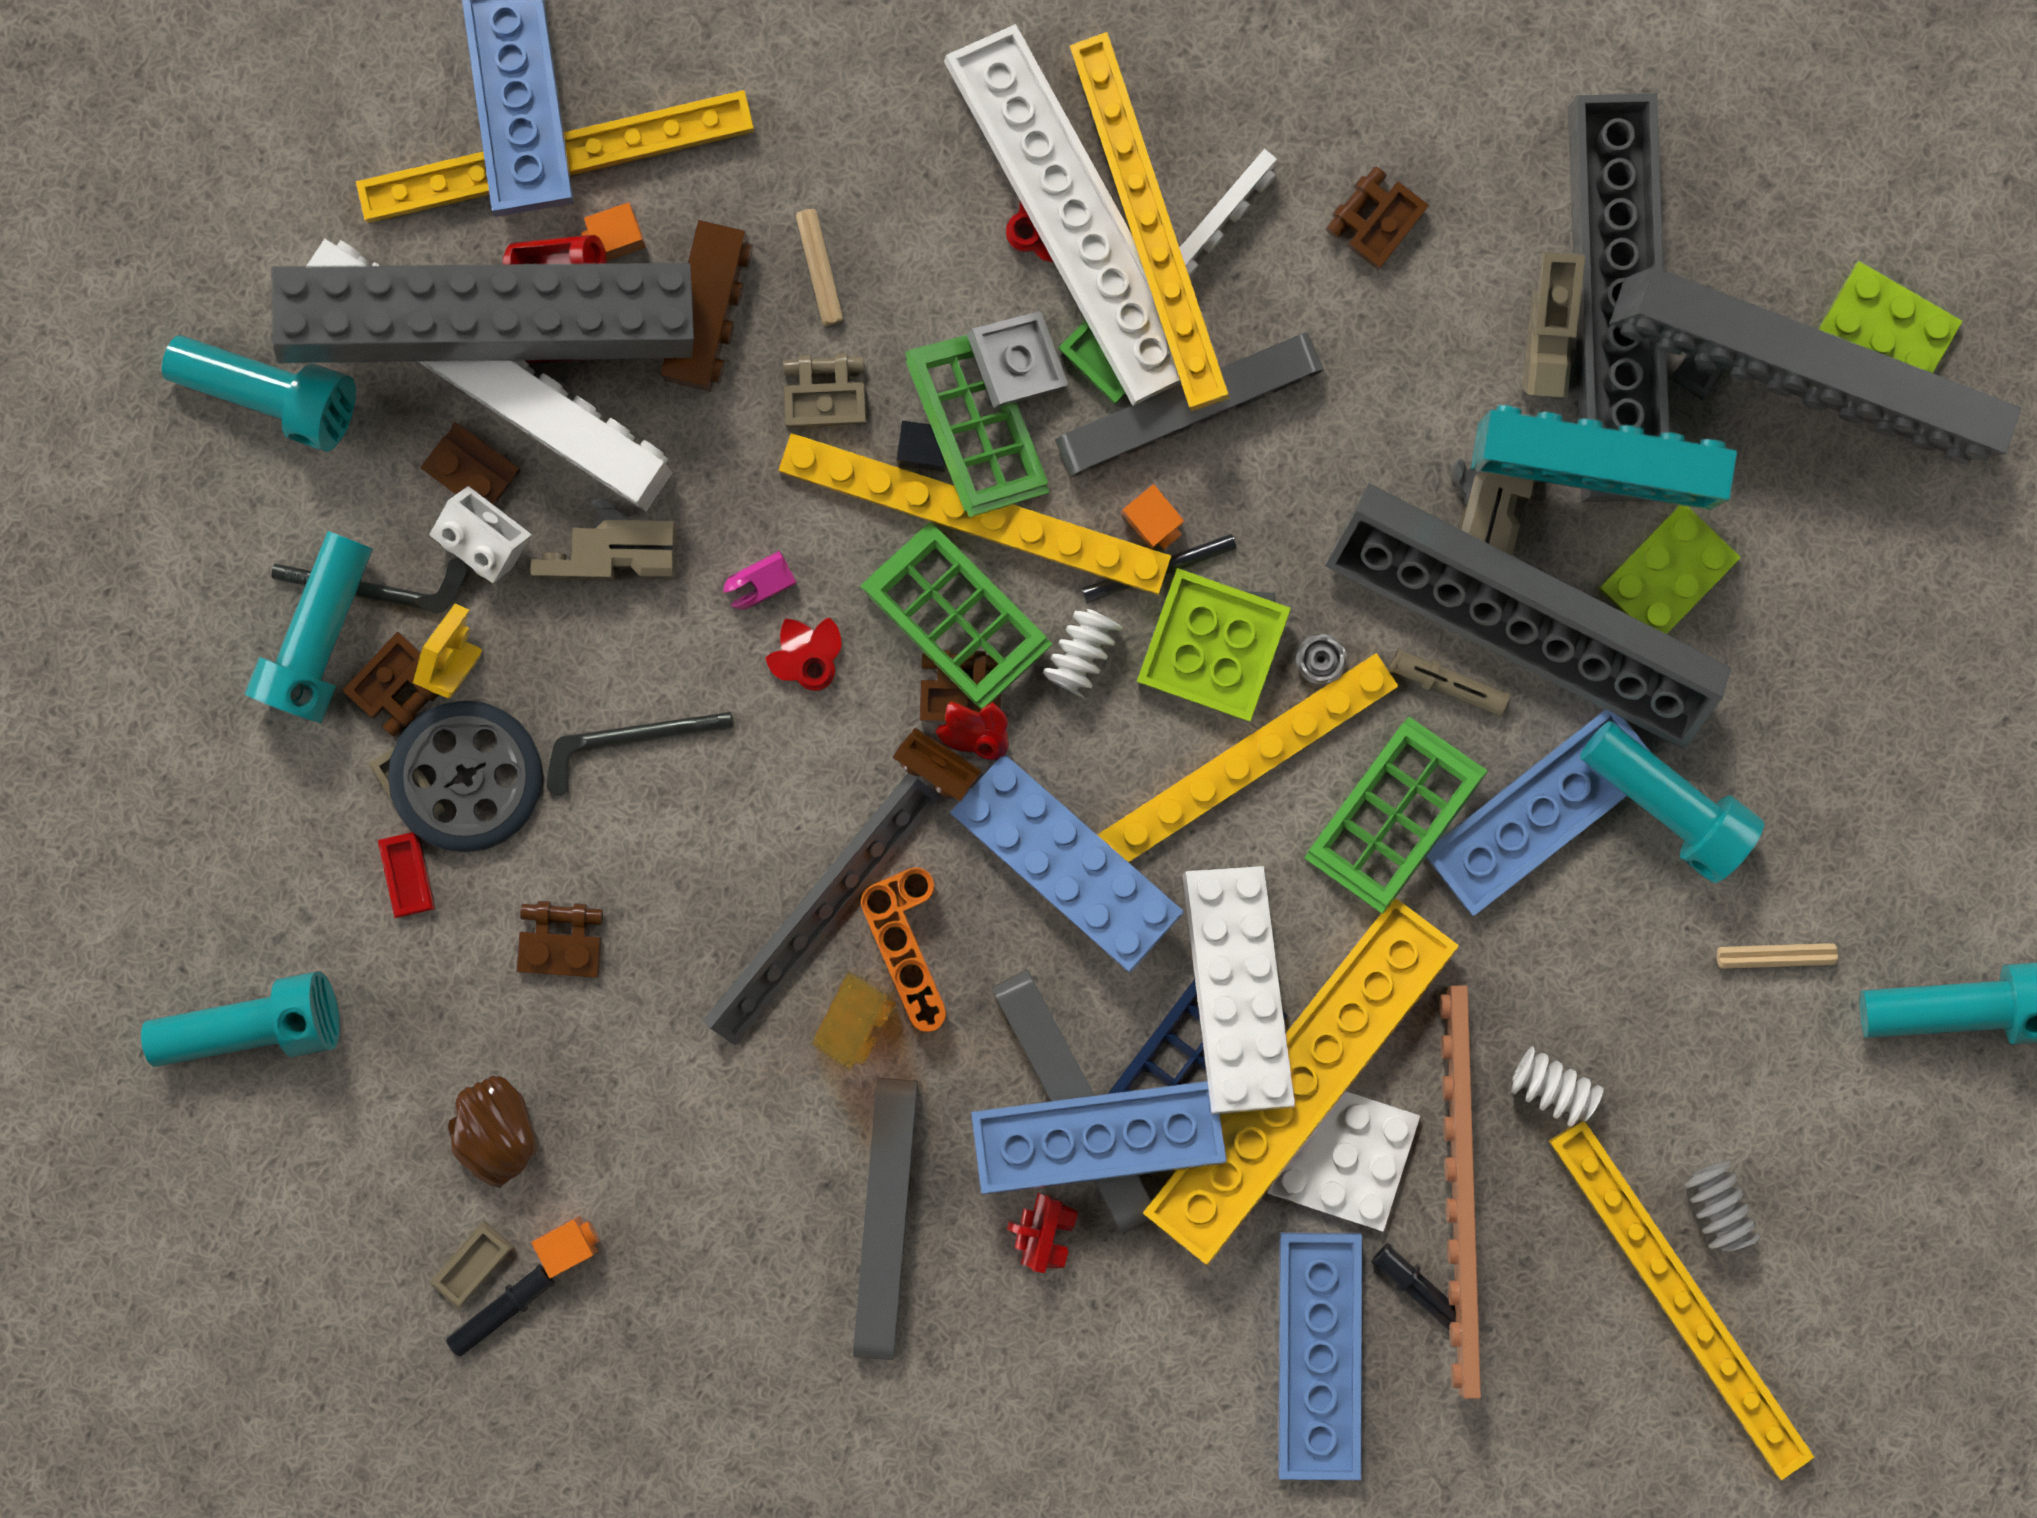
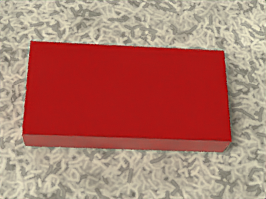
(406, 874)

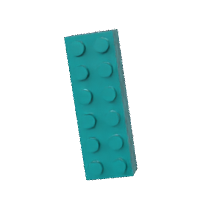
(1604, 458)

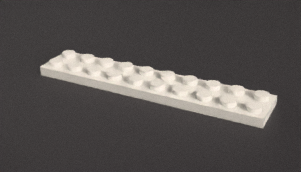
(1067, 206)

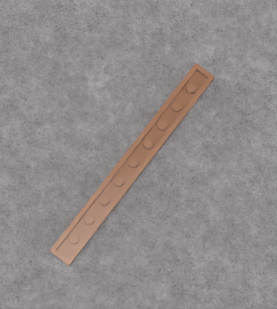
(1461, 1207)

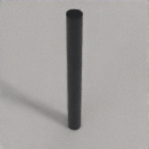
(1179, 560)

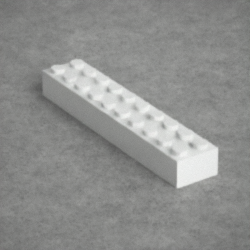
(545, 412)

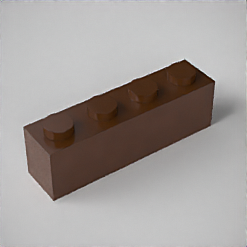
(715, 270)

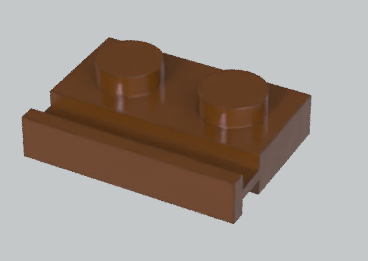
(466, 461)
(936, 763)

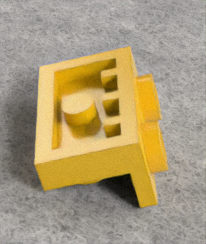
(447, 655)

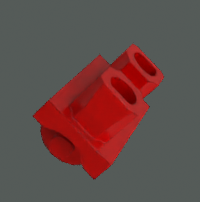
(1037, 1232)

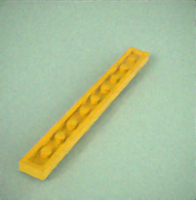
(586, 149)
(1149, 222)
(1007, 526)
(1249, 759)
(1681, 1299)

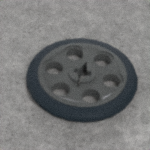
(417, 749)

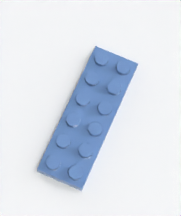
(517, 105)
(1526, 821)
(1067, 863)
(1097, 1138)
(1320, 1356)

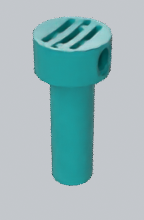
(311, 404)
(296, 675)
(1713, 833)
(1956, 1007)
(297, 1016)

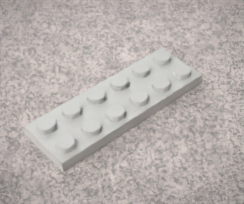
(1238, 990)

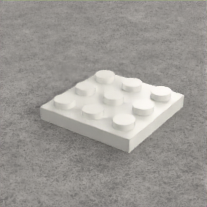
(1351, 1161)

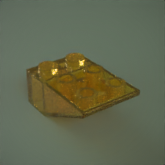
(851, 1020)

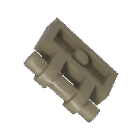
(824, 403)

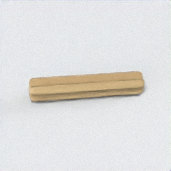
(819, 267)
(1777, 955)

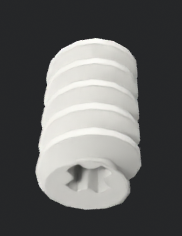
(1081, 651)
(1556, 1087)

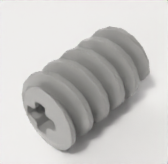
(1721, 1207)

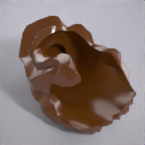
(492, 1131)

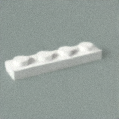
(1230, 207)

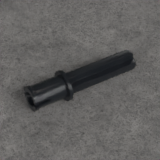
(1415, 1284)
(500, 1310)

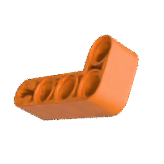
(911, 952)

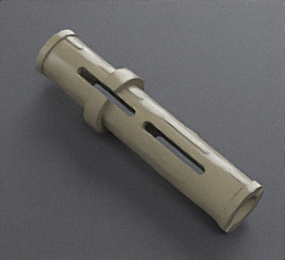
(1405, 663)

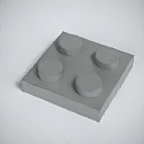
(1017, 359)

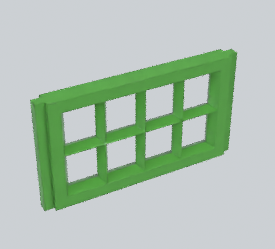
(1004, 493)
(1007, 669)
(1350, 875)

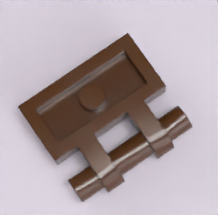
(1388, 223)
(384, 678)
(938, 693)
(559, 953)

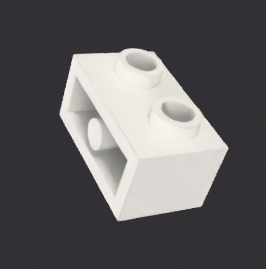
(480, 534)

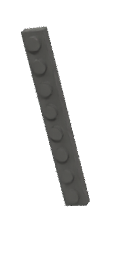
(821, 909)

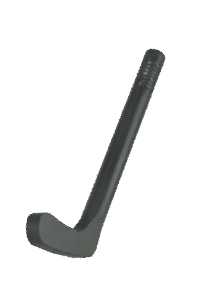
(438, 603)
(565, 745)

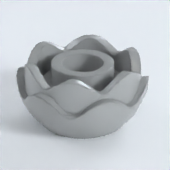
(1330, 649)

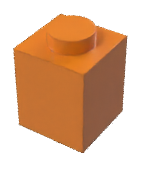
(617, 230)
(1154, 518)
(566, 1246)

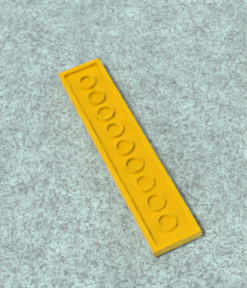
(1326, 1055)

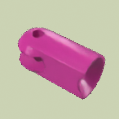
(768, 578)

